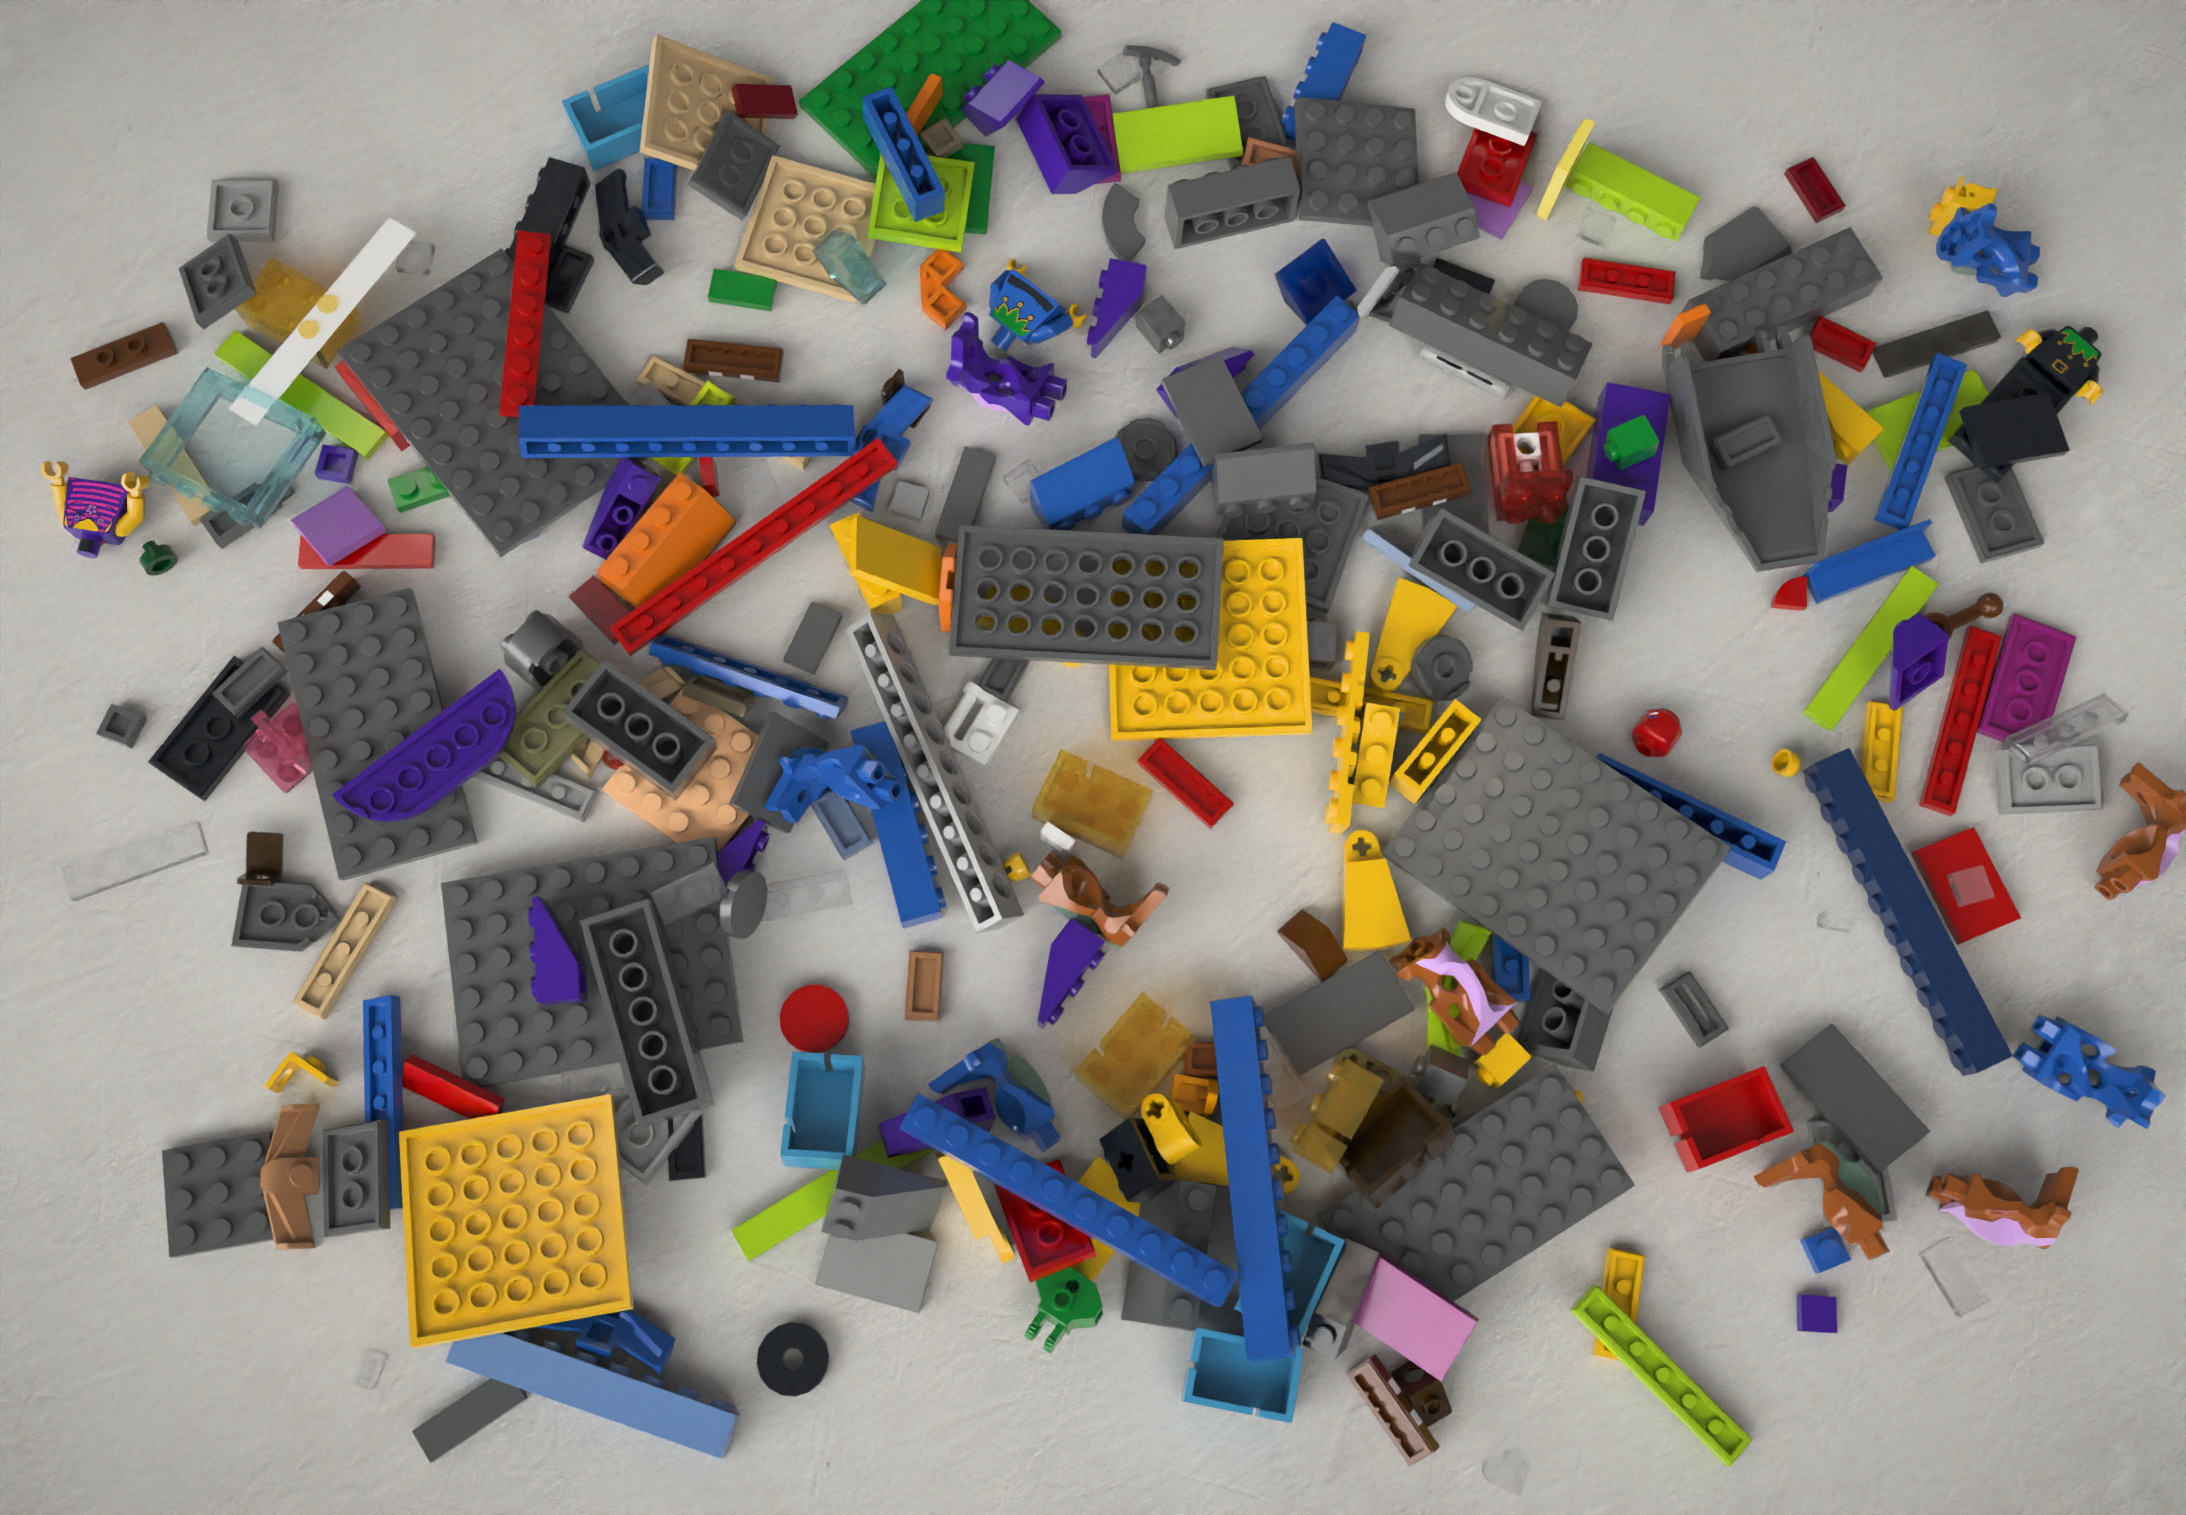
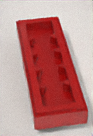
(1185, 783)

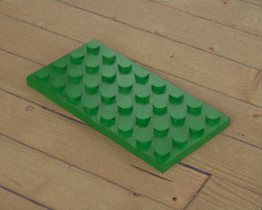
(935, 37)

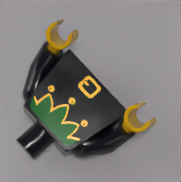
(2066, 359)

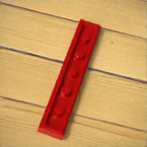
(1960, 721)

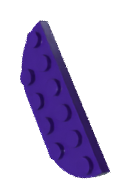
(436, 756)

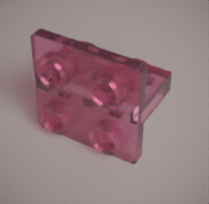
(280, 747)

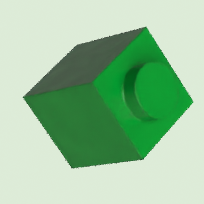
(1631, 443)

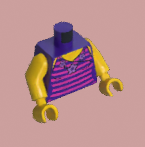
(95, 508)

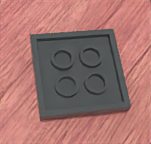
(216, 1195)

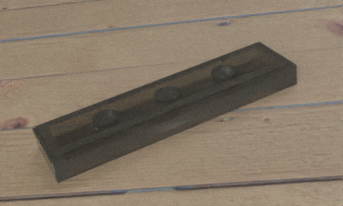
(1946, 339)

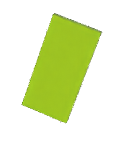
(1177, 134)
(1896, 416)

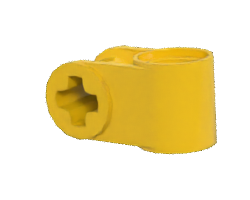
(1169, 1128)

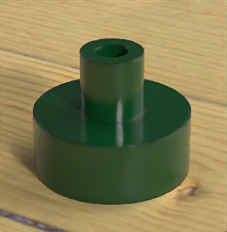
(157, 558)

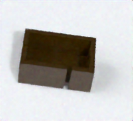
(1393, 1142)

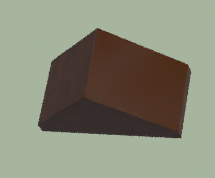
(1313, 944)

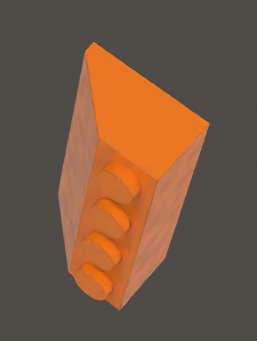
(666, 542)

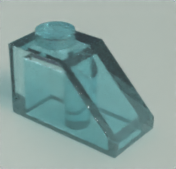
(849, 265)

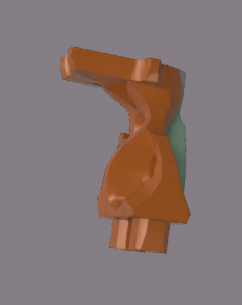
(1077, 894)
(1848, 1198)

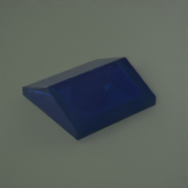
(1313, 281)

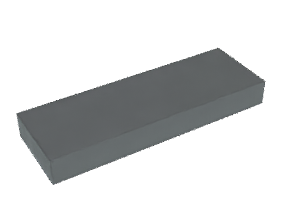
(965, 493)
(467, 1417)

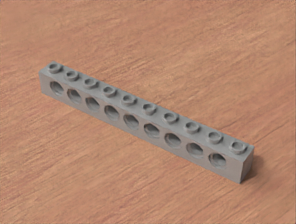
(934, 772)

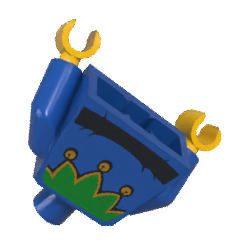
(1026, 310)

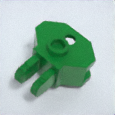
(1065, 1308)

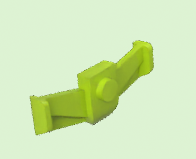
(1468, 943)

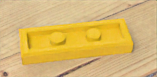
(1881, 749)
(1623, 1285)

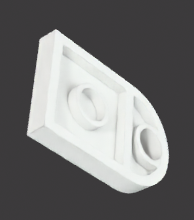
(1492, 108)

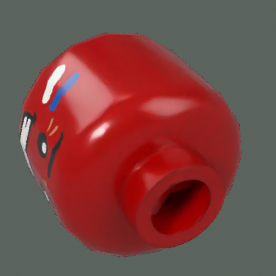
(1656, 732)

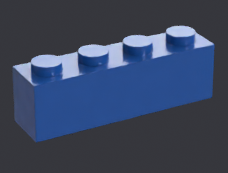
(1329, 71)
(903, 154)

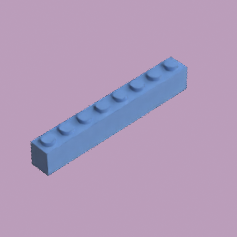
(600, 1390)

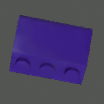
(1065, 142)

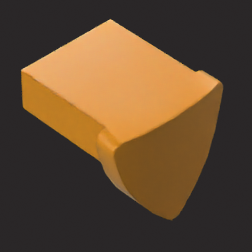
(1195, 1094)

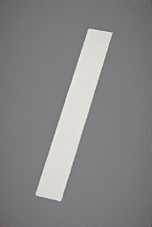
(348, 291)

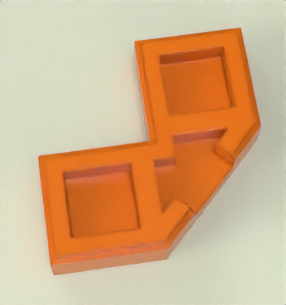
(936, 299)
(947, 587)

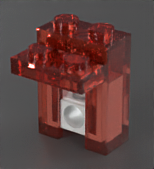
(1528, 492)

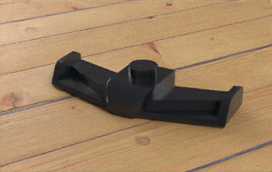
(624, 230)
(1384, 463)

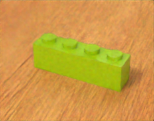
(1632, 192)

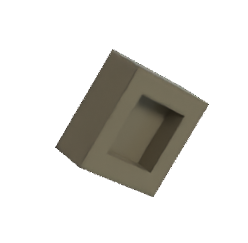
(941, 139)

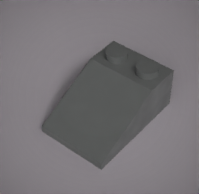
(880, 1201)

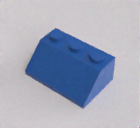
(1082, 487)

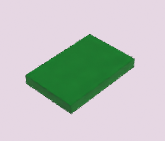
(980, 194)

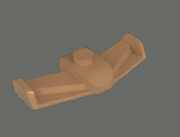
(290, 1176)

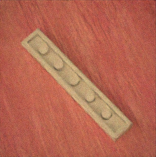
(683, 387)

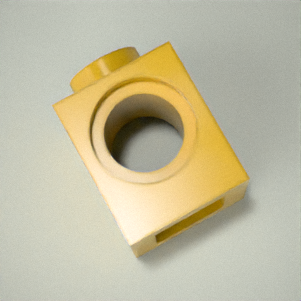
(1500, 1062)

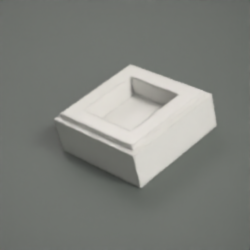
(1057, 839)

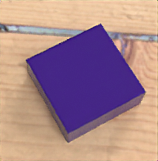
(336, 464)
(1816, 1314)

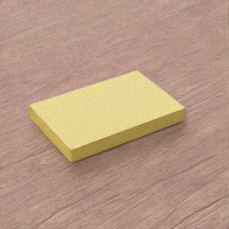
(1565, 168)

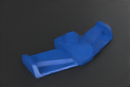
(889, 426)
(623, 1329)

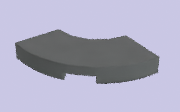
(1119, 223)

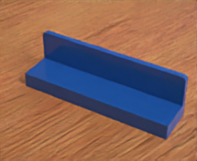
(1869, 562)

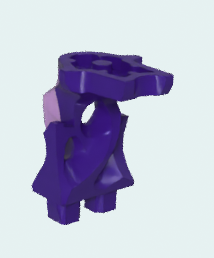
(1021, 388)

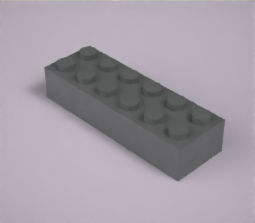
(1785, 294)
(1490, 334)
(646, 1013)

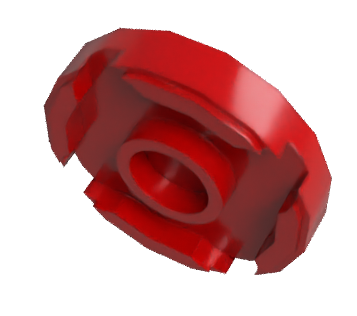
(814, 1019)

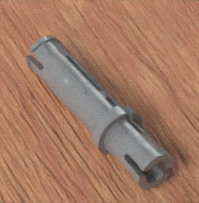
(1497, 387)

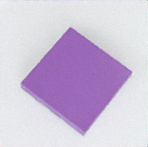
(1496, 217)
(338, 526)

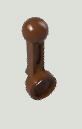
(1987, 606)

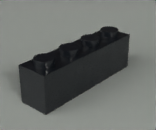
(553, 205)

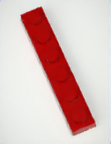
(525, 322)

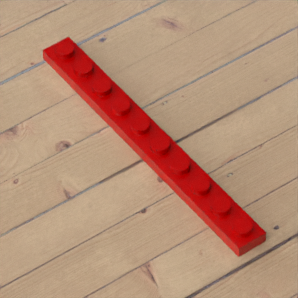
(753, 547)

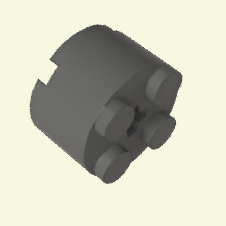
(539, 649)

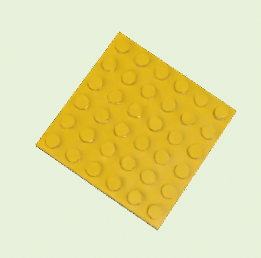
(1260, 656)
(514, 1221)

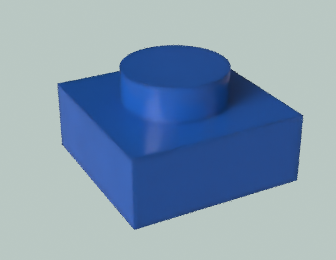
(1825, 1250)

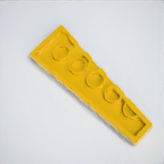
(1352, 683)

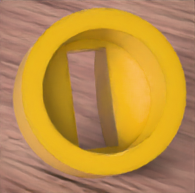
(1786, 758)
(1019, 867)

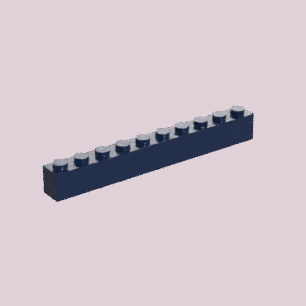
(1906, 913)

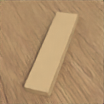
(146, 428)
(345, 950)

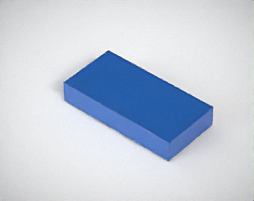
(659, 189)

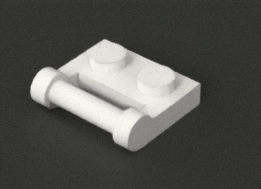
(987, 729)

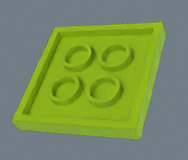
(946, 230)

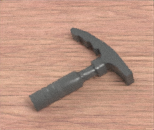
(1145, 54)

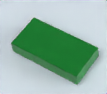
(742, 290)

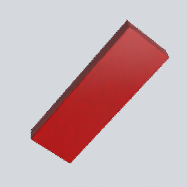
(1626, 280)
(449, 1089)

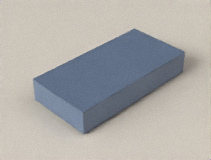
(841, 824)

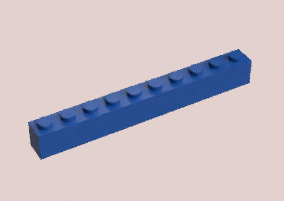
(1263, 397)
(686, 431)
(1253, 1181)
(1069, 1201)

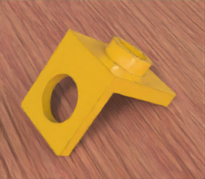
(292, 1063)

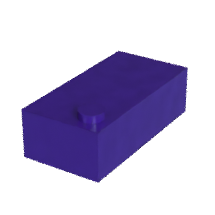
(1615, 407)

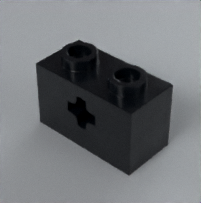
(1136, 1161)

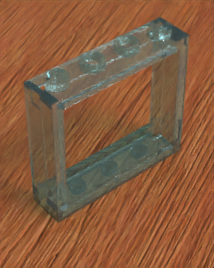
(188, 418)

